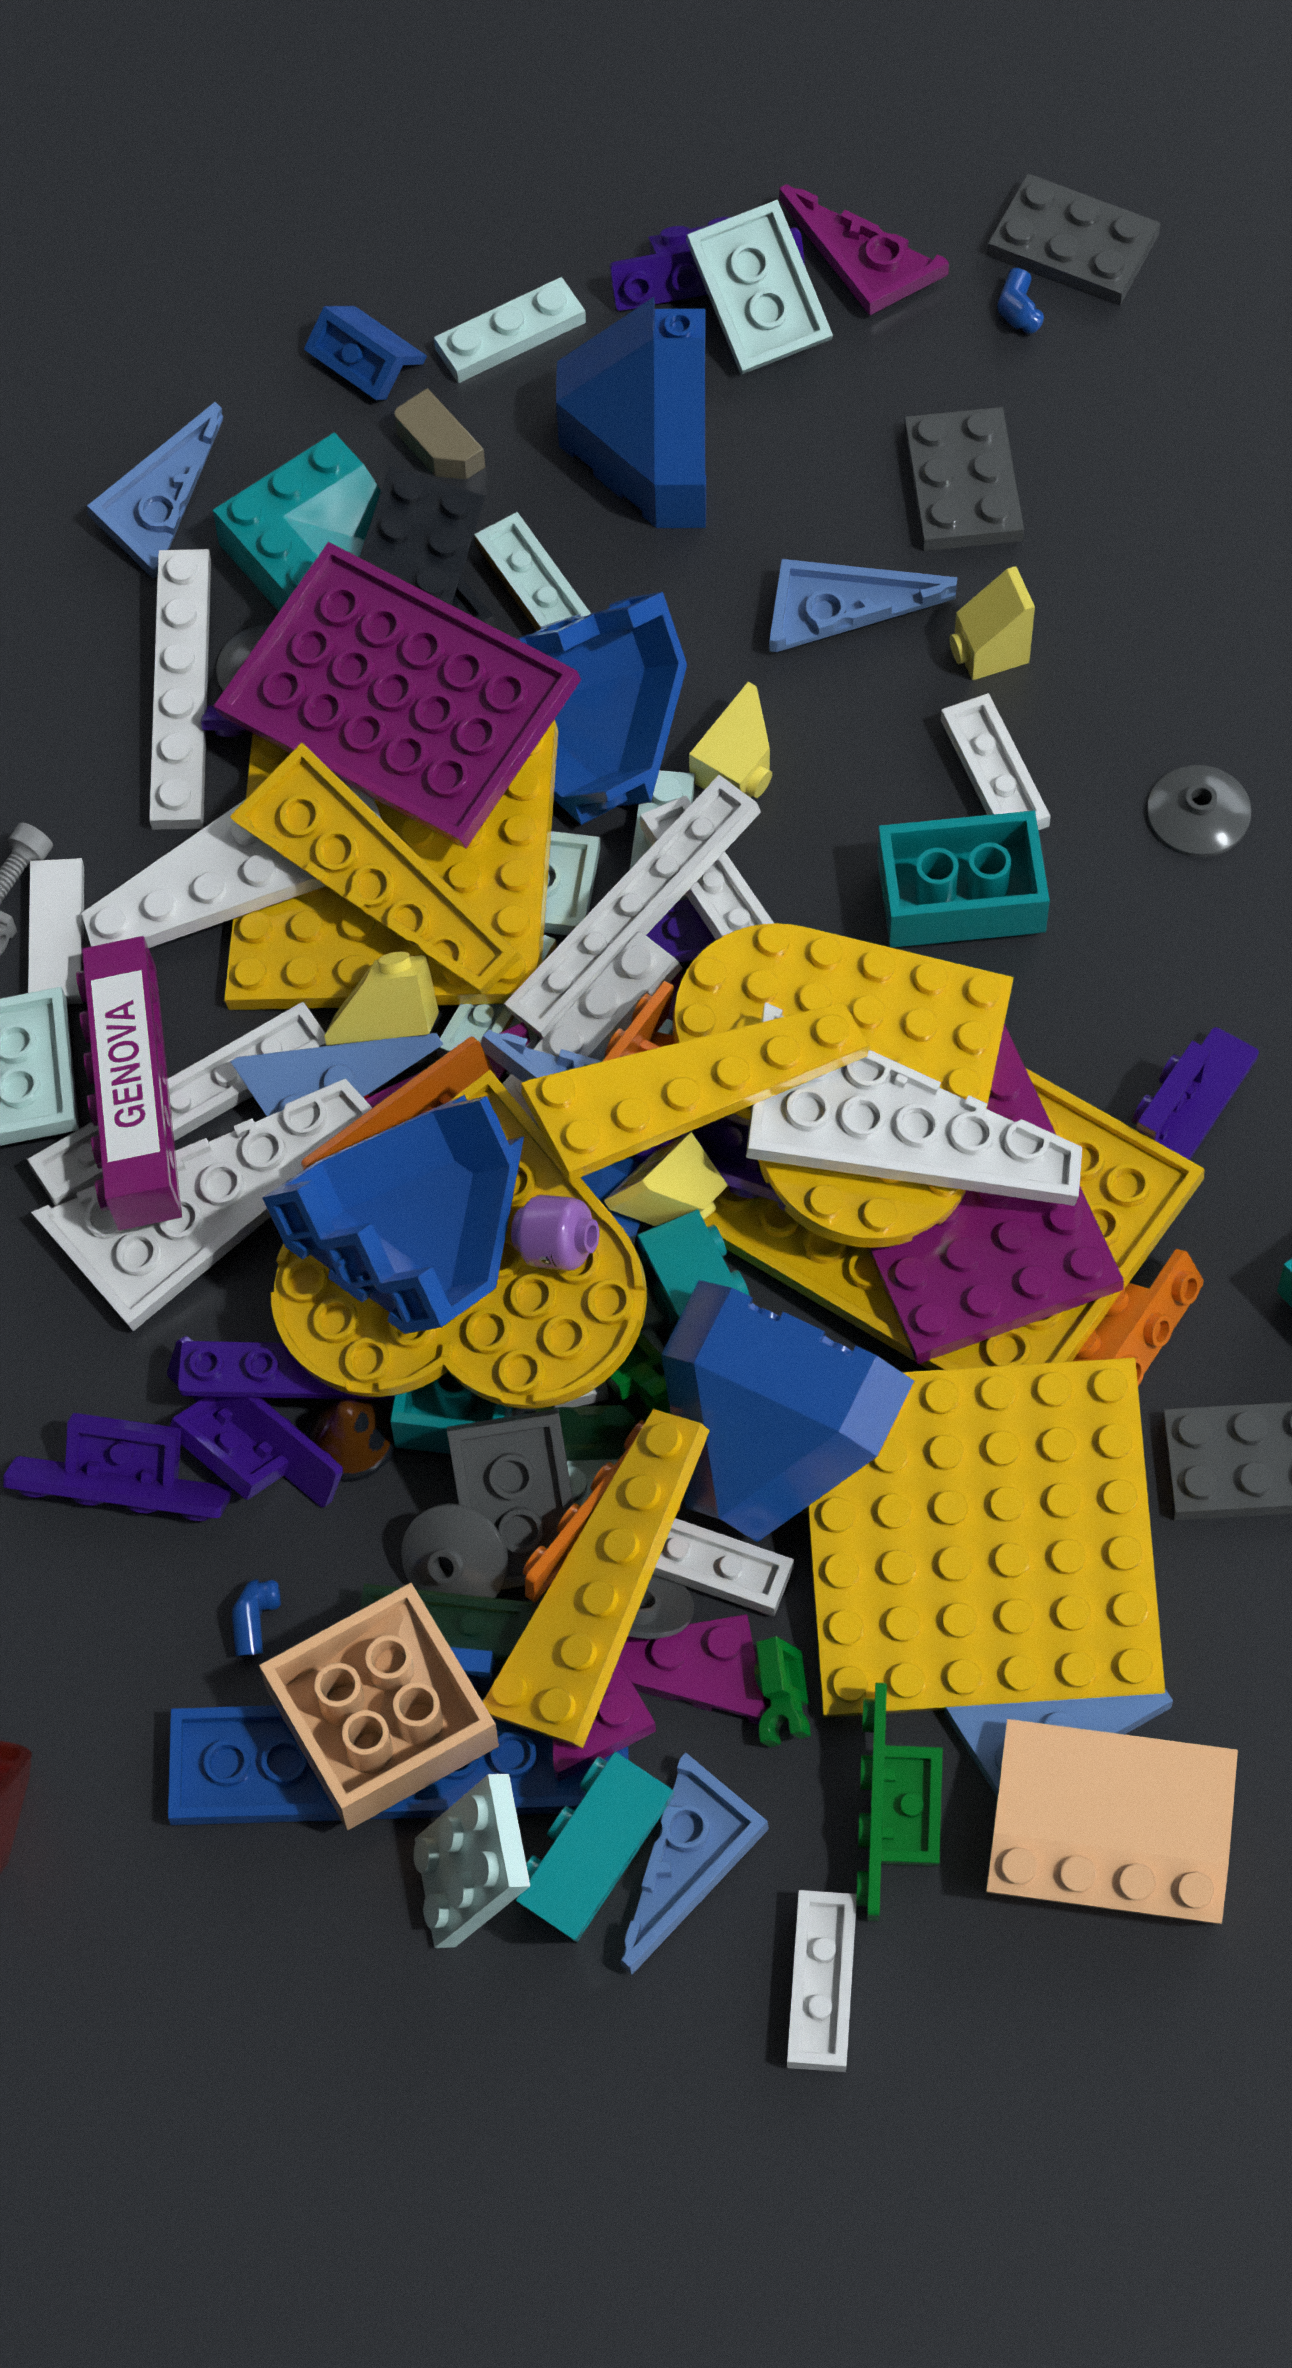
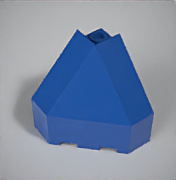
(637, 411)
(622, 707)
(409, 1213)
(780, 1405)

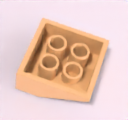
(379, 1706)

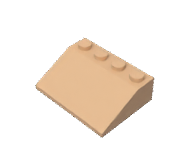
(1113, 1821)

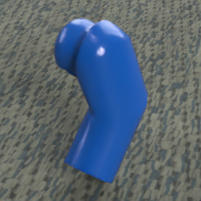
(1016, 305)
(247, 1613)

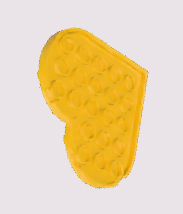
(909, 1009)
(520, 1346)

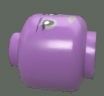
(554, 1232)

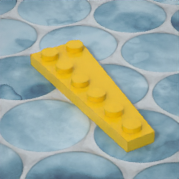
(344, 845)
(652, 1096)
(583, 1621)

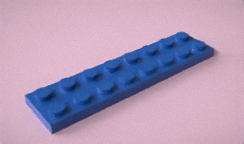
(250, 1769)

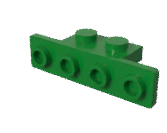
(903, 1804)

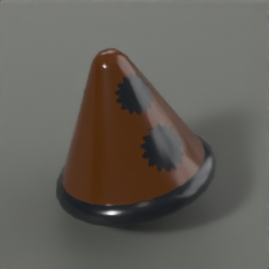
(355, 1435)

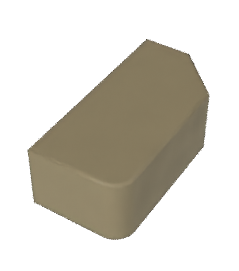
(438, 437)

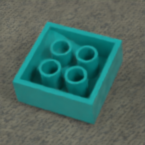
(293, 512)

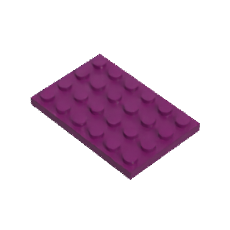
(398, 693)
(996, 1255)

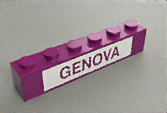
(130, 1084)

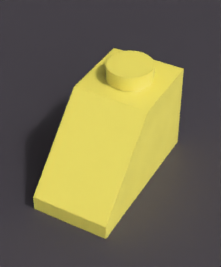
(995, 627)
(735, 747)
(388, 1002)
(669, 1184)

